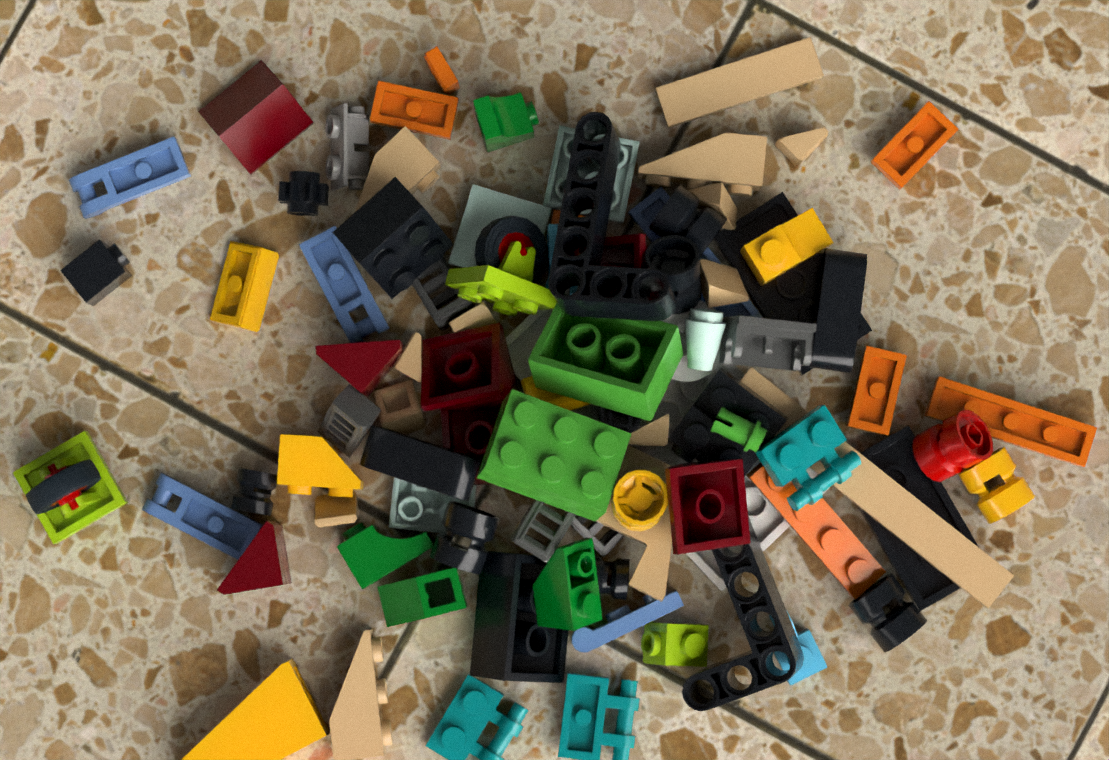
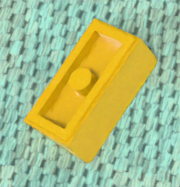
(244, 286)

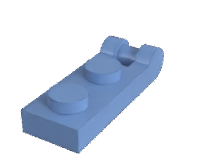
(131, 177)
(343, 285)
(202, 517)
(624, 621)

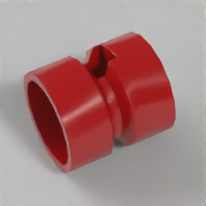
(952, 446)

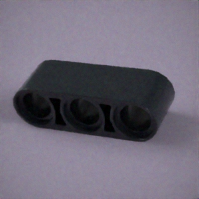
(838, 309)
(420, 462)

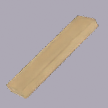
(739, 82)

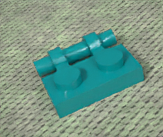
(800, 447)
(585, 715)
(467, 718)

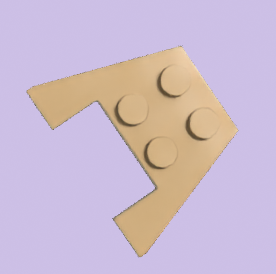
(653, 566)

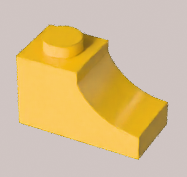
(786, 246)

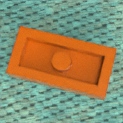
(414, 108)
(914, 145)
(876, 390)

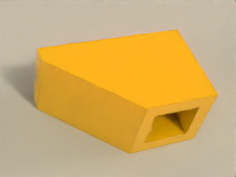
(314, 463)

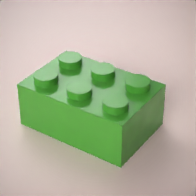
(607, 361)
(554, 455)

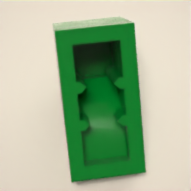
(505, 120)
(376, 555)

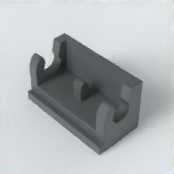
(767, 343)

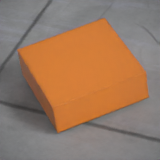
(441, 71)

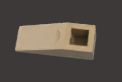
(727, 158)
(404, 159)
(357, 716)

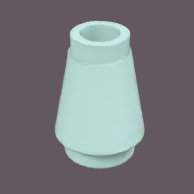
(703, 337)

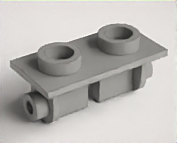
(347, 128)

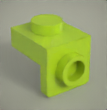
(675, 644)

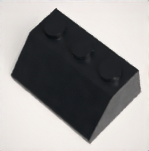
(506, 629)

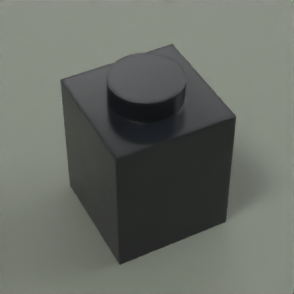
(97, 271)

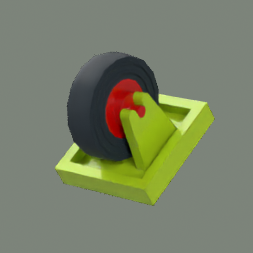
(509, 261)
(70, 487)

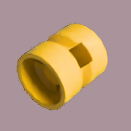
(1004, 497)
(639, 500)

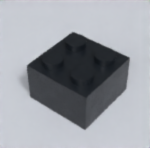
(393, 238)

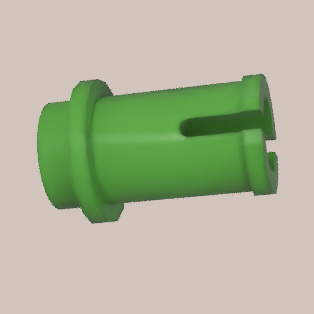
(741, 430)

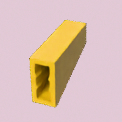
(267, 723)

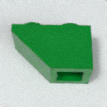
(569, 588)
(422, 597)

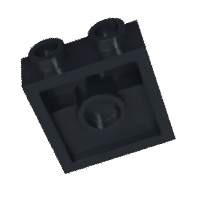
(693, 435)

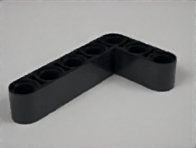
(590, 232)
(761, 642)

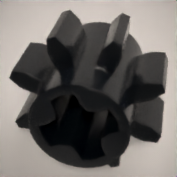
(303, 193)

